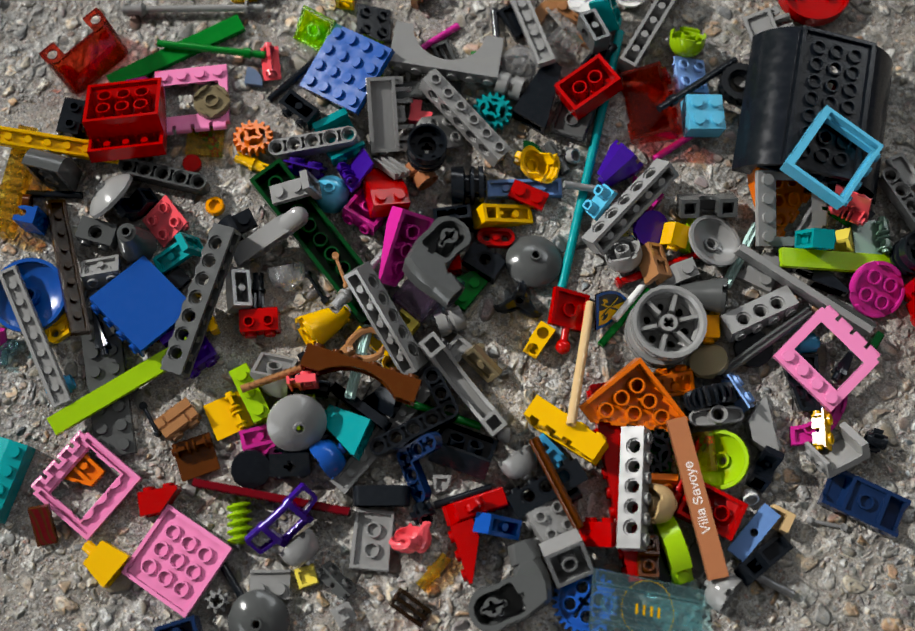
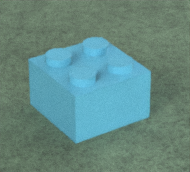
(702, 115)

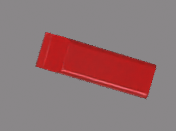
(493, 499)

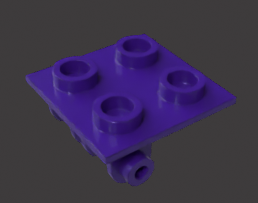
(299, 163)
(356, 171)

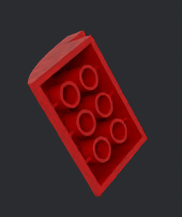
(125, 120)

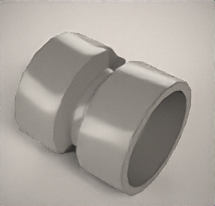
(503, 84)
(449, 321)

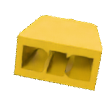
(104, 561)

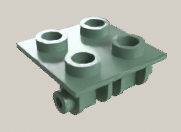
(872, 237)

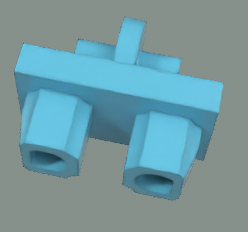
(601, 201)

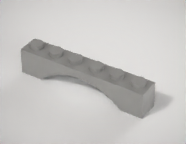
(462, 384)

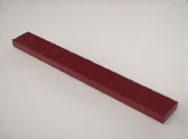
(267, 496)

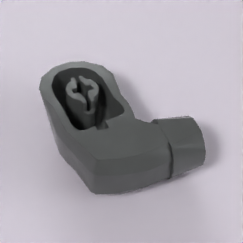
(432, 257)
(516, 596)

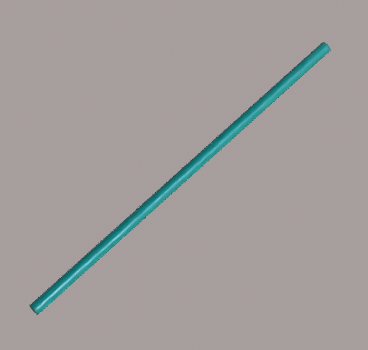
(587, 174)

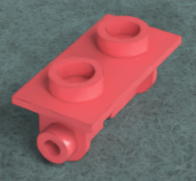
(271, 65)

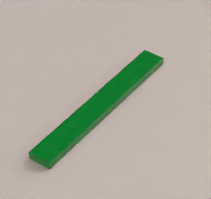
(168, 57)

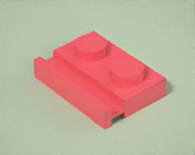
(304, 381)

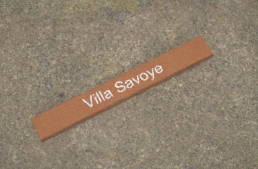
(697, 498)

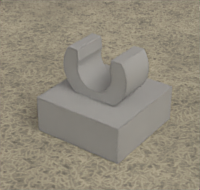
(344, 614)

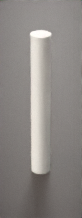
(629, 301)

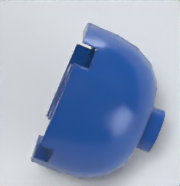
(329, 456)

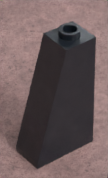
(537, 100)

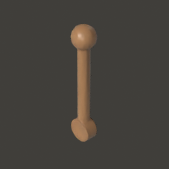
(335, 256)

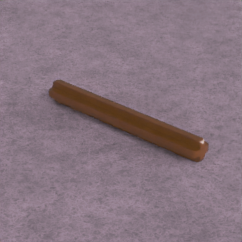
(556, 483)

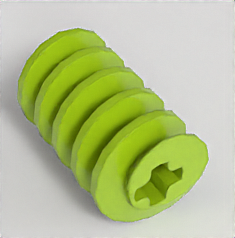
(239, 522)

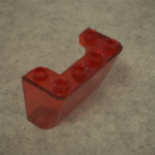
(89, 58)
(643, 91)

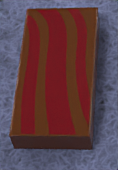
(43, 524)

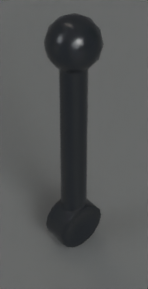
(324, 299)
(143, 405)

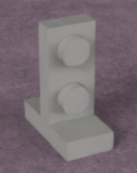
(296, 189)

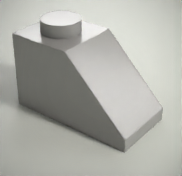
(683, 272)

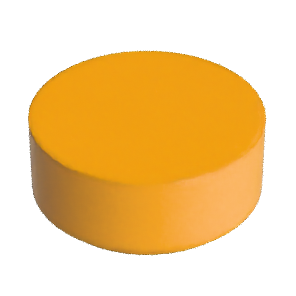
(215, 206)

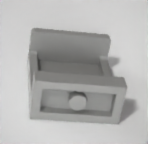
(846, 452)

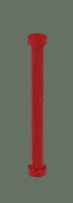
(636, 276)

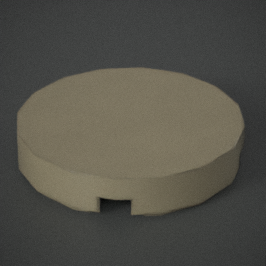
(211, 101)
(709, 361)

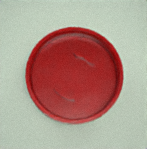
(813, 11)

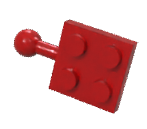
(567, 313)

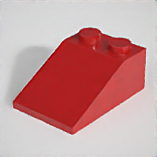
(383, 193)
(725, 509)

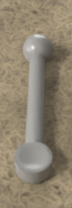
(843, 527)

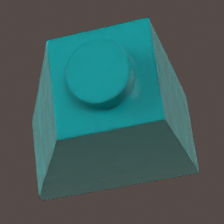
(349, 429)

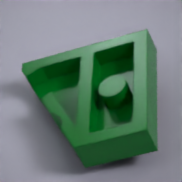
(473, 286)

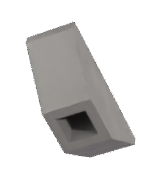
(760, 427)

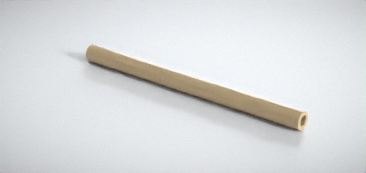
(580, 364)

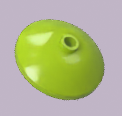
(737, 460)

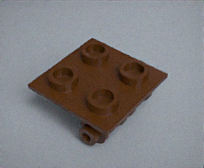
(195, 456)

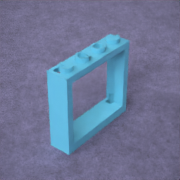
(852, 133)

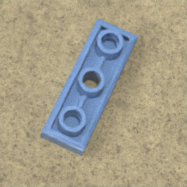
(762, 523)

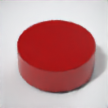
(192, 163)
(474, 505)

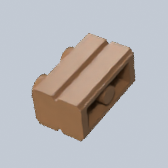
(178, 420)

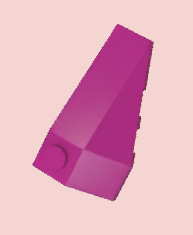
(400, 234)

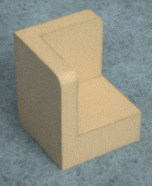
(785, 521)

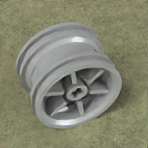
(672, 299)

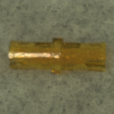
(433, 571)

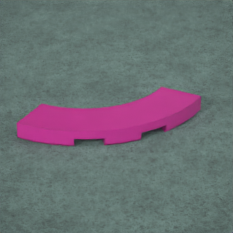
(800, 434)

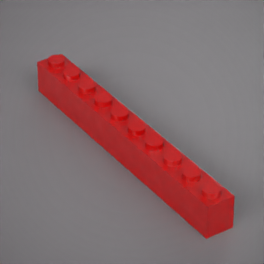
(610, 472)

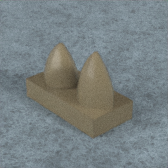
(481, 362)

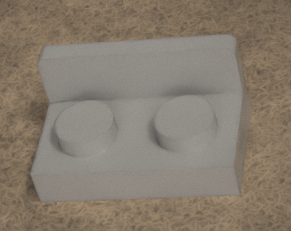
(100, 271)

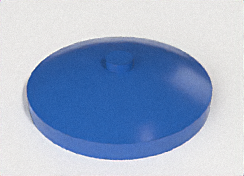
(44, 289)

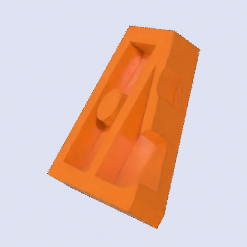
(86, 472)

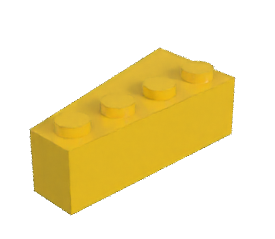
(578, 439)

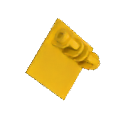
(228, 415)

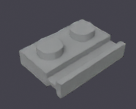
(272, 580)

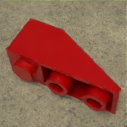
(467, 547)

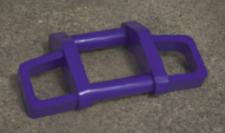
(288, 503)

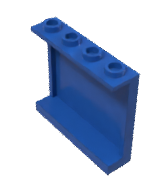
(139, 305)

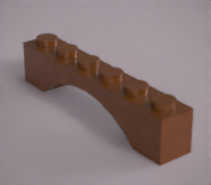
(323, 361)

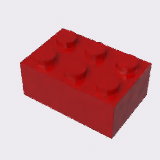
(588, 86)

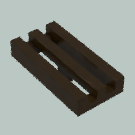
(422, 616)

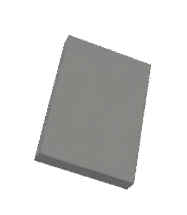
(371, 540)

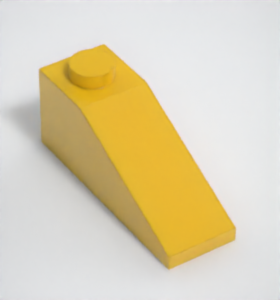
(501, 215)

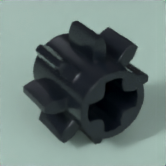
(876, 440)
(422, 512)

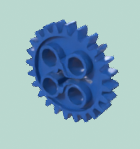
(569, 592)

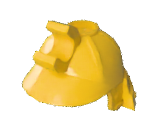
(538, 165)

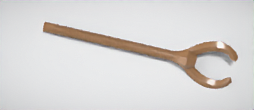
(347, 348)

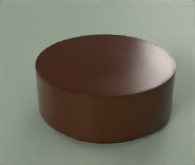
(27, 199)

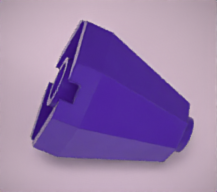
(618, 165)

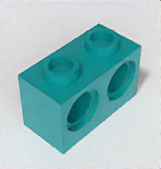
(815, 239)

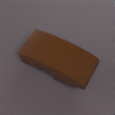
(648, 560)

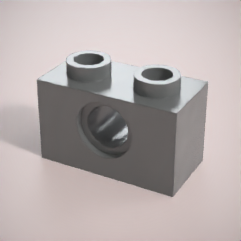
(593, 31)
(90, 227)

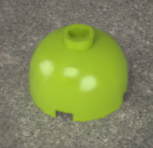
(686, 42)

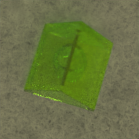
(313, 28)

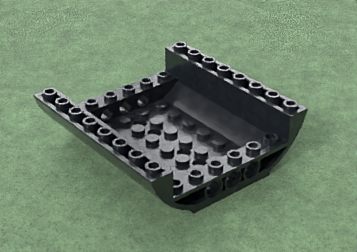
(790, 87)

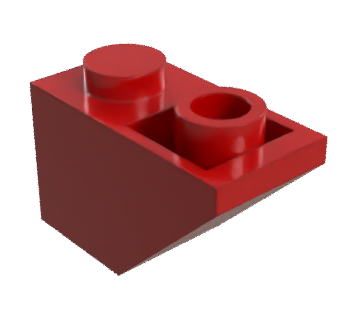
(153, 501)

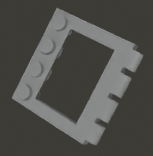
(766, 210)

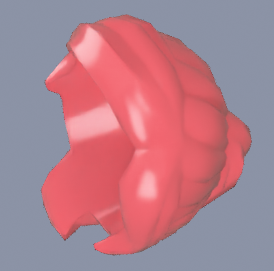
(412, 538)

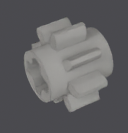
(212, 604)

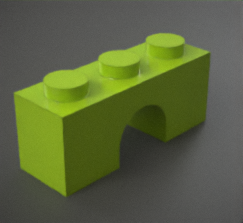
(253, 399)

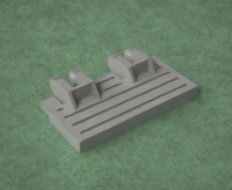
(764, 20)
(385, 114)

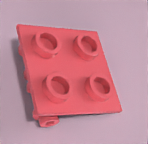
(857, 209)
(165, 221)

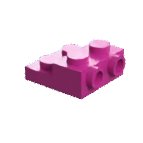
(357, 213)

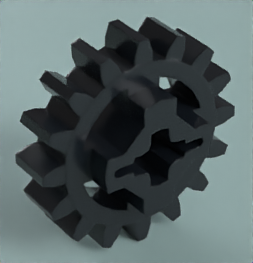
(656, 459)

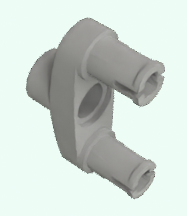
(705, 418)

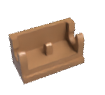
(654, 264)

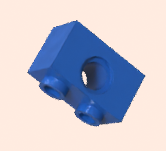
(497, 525)

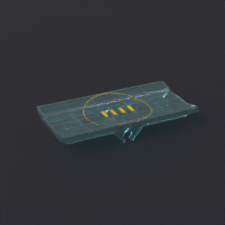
(642, 604)

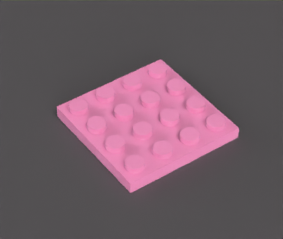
(177, 560)

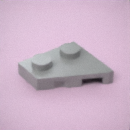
(756, 278)

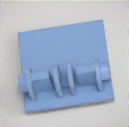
(688, 71)
(747, 398)

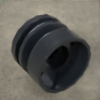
(426, 138)
(467, 185)
(903, 255)

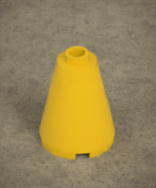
(321, 324)

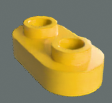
(61, 327)

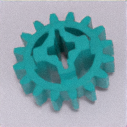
(497, 105)

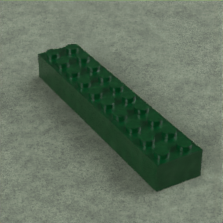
(317, 238)

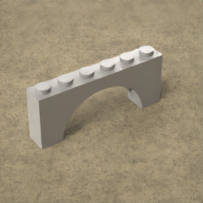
(412, 58)

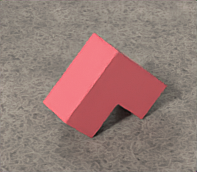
(416, 112)

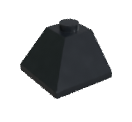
(381, 400)

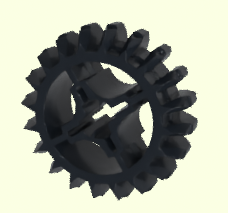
(710, 396)

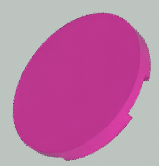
(876, 289)

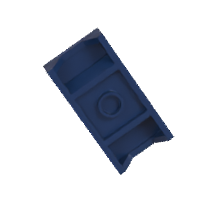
(864, 502)

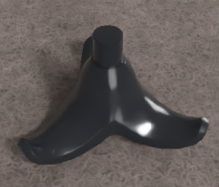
(519, 301)

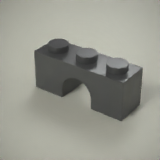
(717, 204)

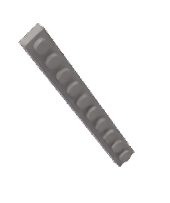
(355, 469)

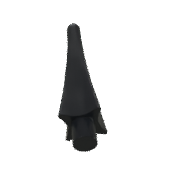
(101, 341)
(842, 367)

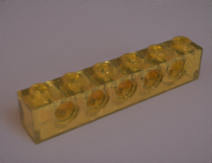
(13, 186)

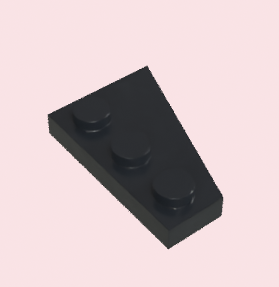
(804, 400)

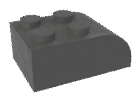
(52, 169)

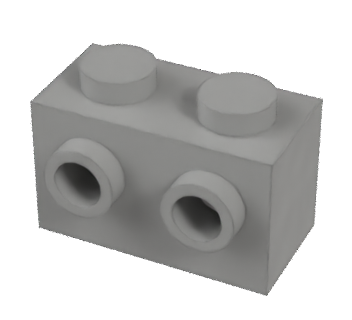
(238, 290)

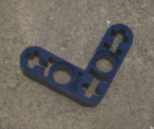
(413, 458)

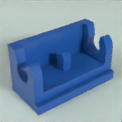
(33, 221)

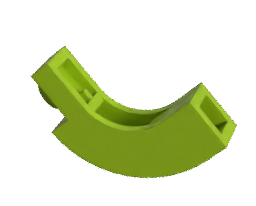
(675, 551)

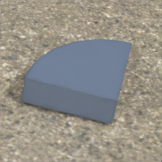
(253, 78)

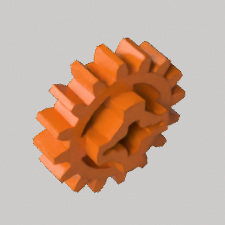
(253, 138)

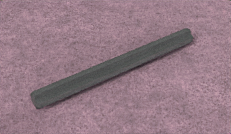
(767, 341)

